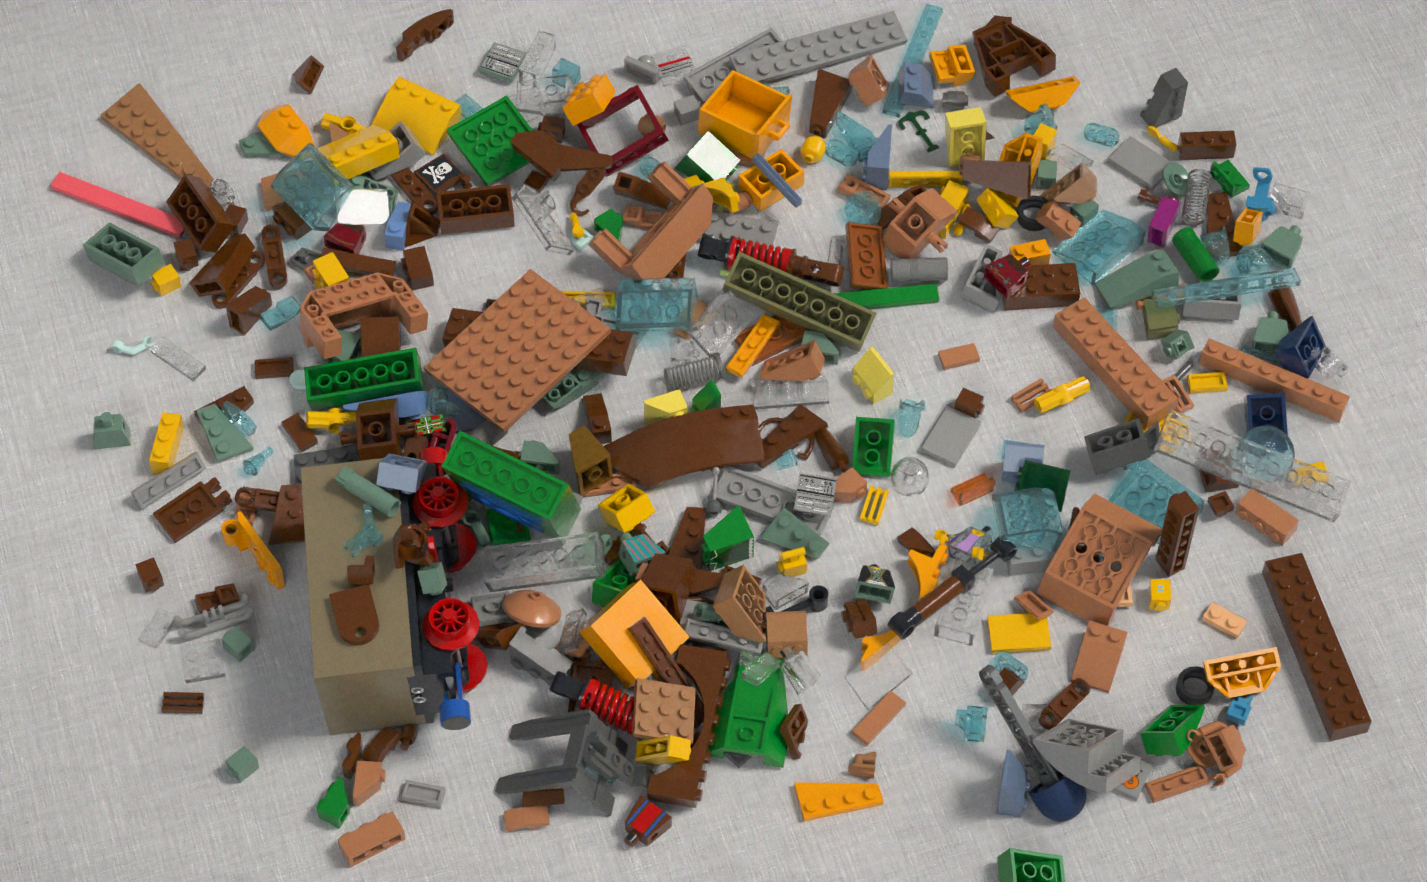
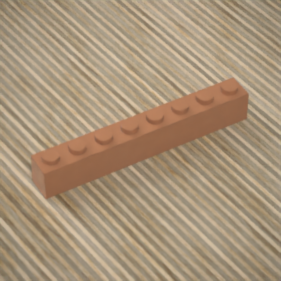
(1274, 380)

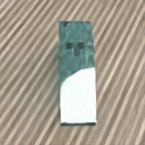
(856, 135)

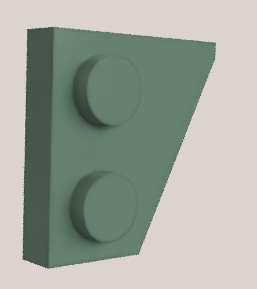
(258, 146)

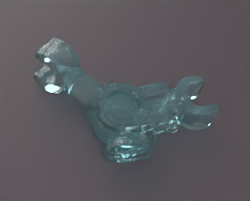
(369, 533)

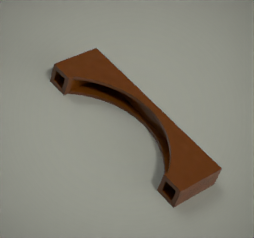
(683, 781)

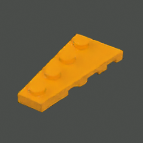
(831, 799)

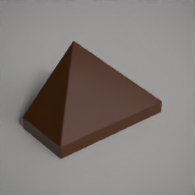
(308, 74)

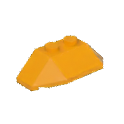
(1052, 93)
(284, 130)
(1023, 148)
(1243, 672)

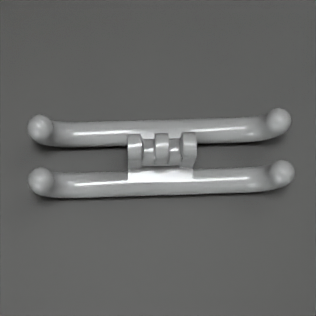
(214, 619)

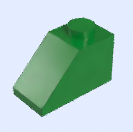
(611, 221)
(706, 398)

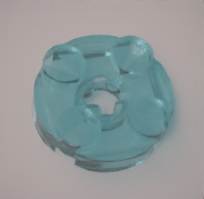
(860, 200)

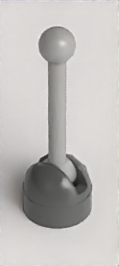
(713, 505)

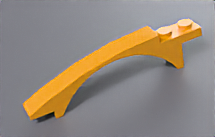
(926, 573)

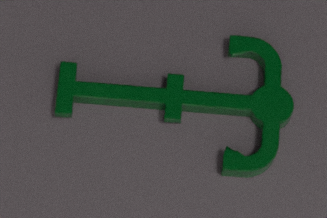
(910, 116)

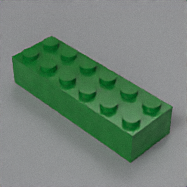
(363, 379)

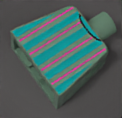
(637, 551)

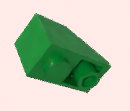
(335, 805)

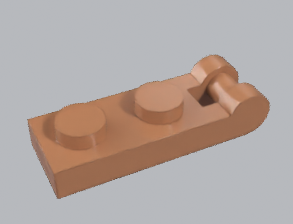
(859, 185)

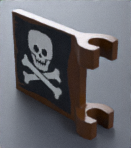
(442, 174)

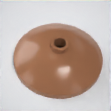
(532, 608)

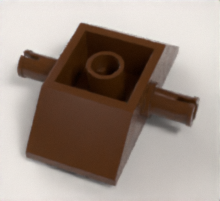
(378, 430)

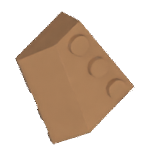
(1074, 187)
(742, 604)

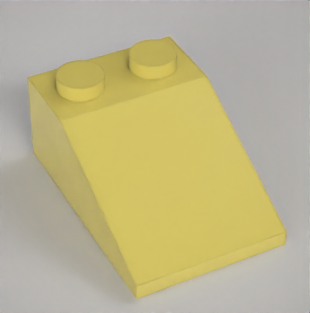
(965, 133)

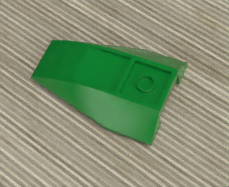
(752, 718)

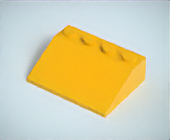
(420, 111)
(362, 151)

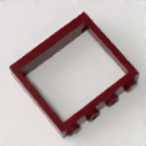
(636, 149)

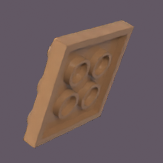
(663, 710)

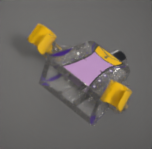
(969, 545)

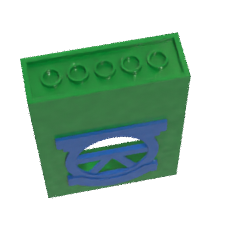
(512, 487)

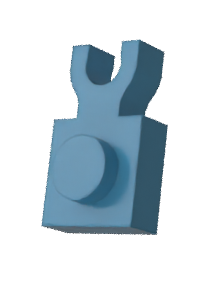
(1239, 710)

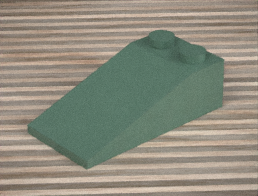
(1138, 279)

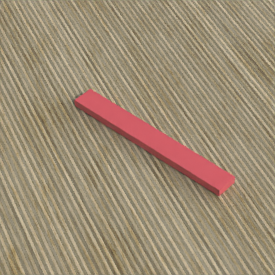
(118, 204)

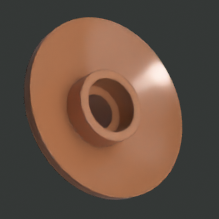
(1202, 758)

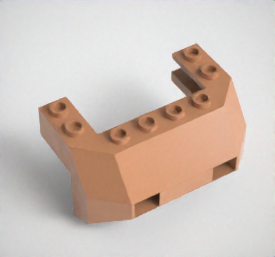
(670, 235)

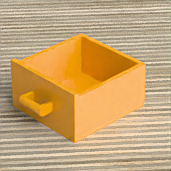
(745, 114)
(614, 643)

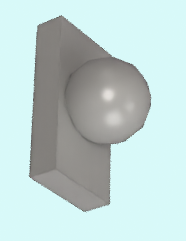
(642, 68)

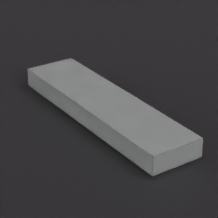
(168, 480)
(720, 637)

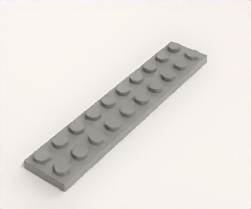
(820, 48)

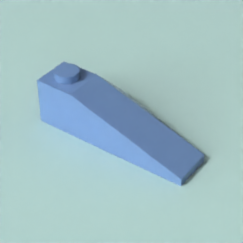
(409, 404)

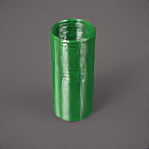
(1197, 256)

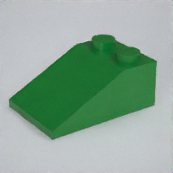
(873, 446)
(614, 582)
(1169, 730)
(1030, 866)

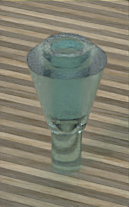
(253, 464)

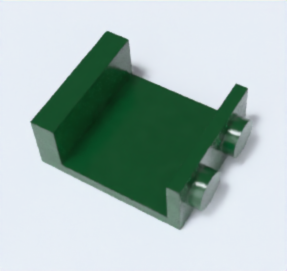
(1044, 476)

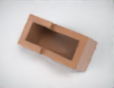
(1058, 220)

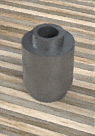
(955, 100)

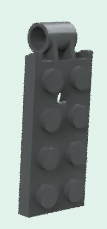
(324, 457)

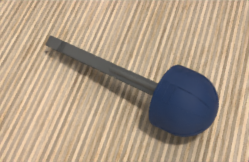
(1056, 794)

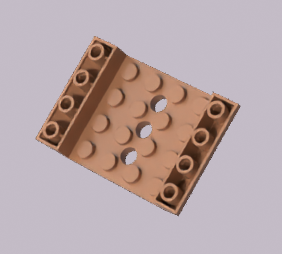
(1092, 587)

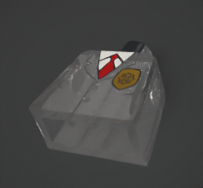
(799, 670)

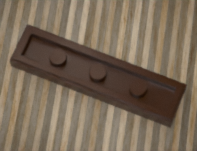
(361, 263)

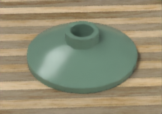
(1175, 178)

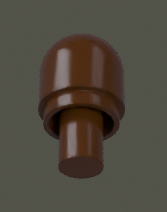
(408, 736)

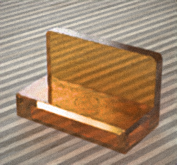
(973, 489)

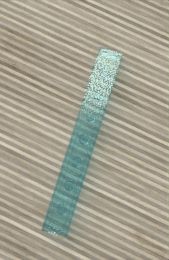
(915, 53)
(1226, 287)

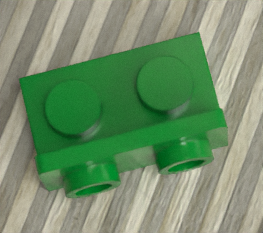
(1229, 178)

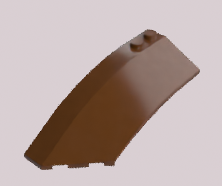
(689, 444)

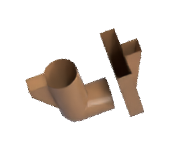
(863, 770)

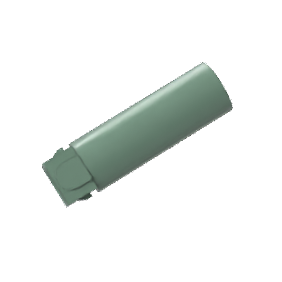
(367, 491)

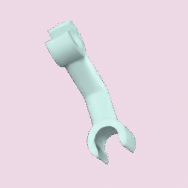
(120, 347)

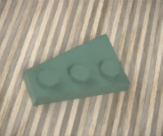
(222, 434)
(793, 534)

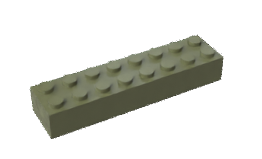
(799, 301)

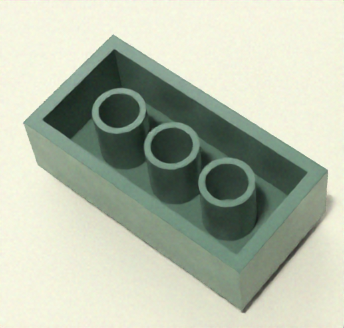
(124, 254)

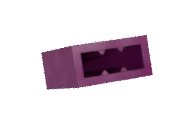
(1163, 221)

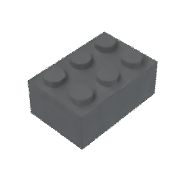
(1117, 446)

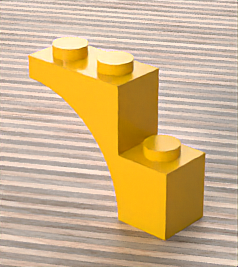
(720, 190)

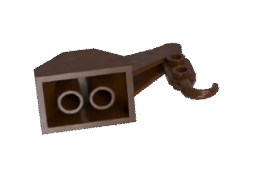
(553, 158)

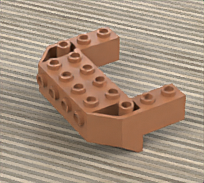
(356, 299)

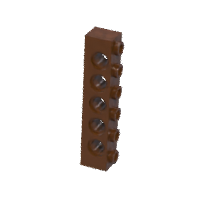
(1177, 533)

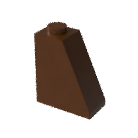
(246, 309)

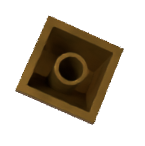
(590, 460)

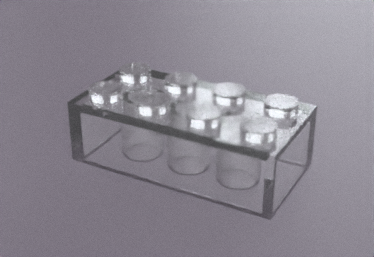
(961, 616)

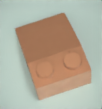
(795, 365)
(1099, 655)

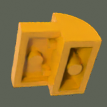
(952, 65)

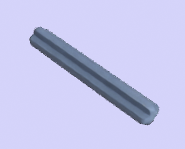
(777, 180)

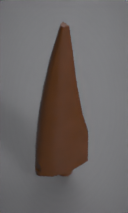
(1286, 306)
(831, 450)

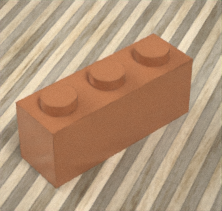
(1267, 517)
(371, 838)

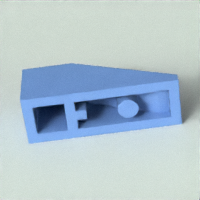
(396, 228)

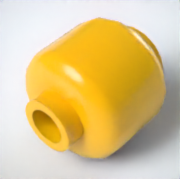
(813, 149)

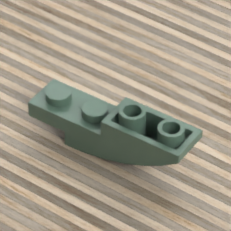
(572, 387)

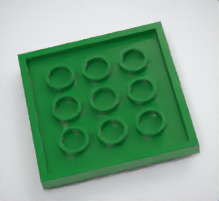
(486, 140)

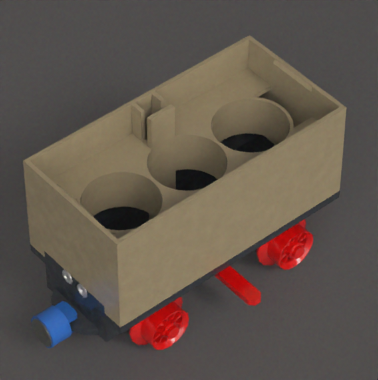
(424, 640)

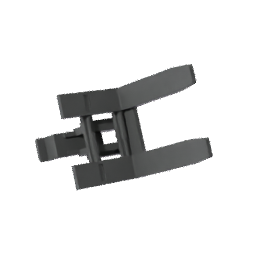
(585, 734)

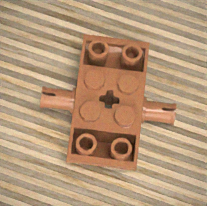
(931, 214)

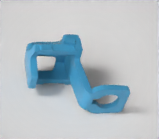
(1260, 200)

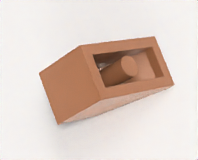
(850, 487)
(367, 780)

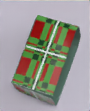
(428, 425)

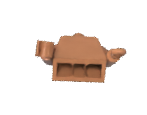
(1225, 747)

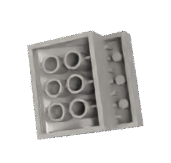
(1088, 754)

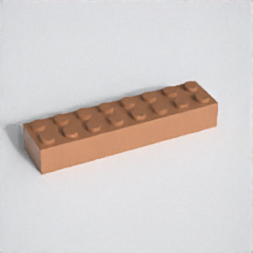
(1115, 362)

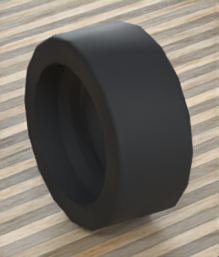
(1025, 222)
(1184, 695)

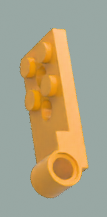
(247, 538)

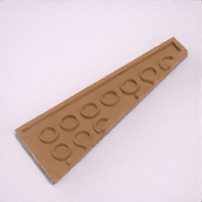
(149, 129)

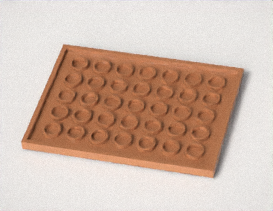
(517, 350)

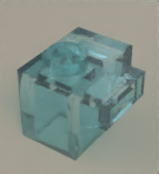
(1042, 115)
(972, 722)

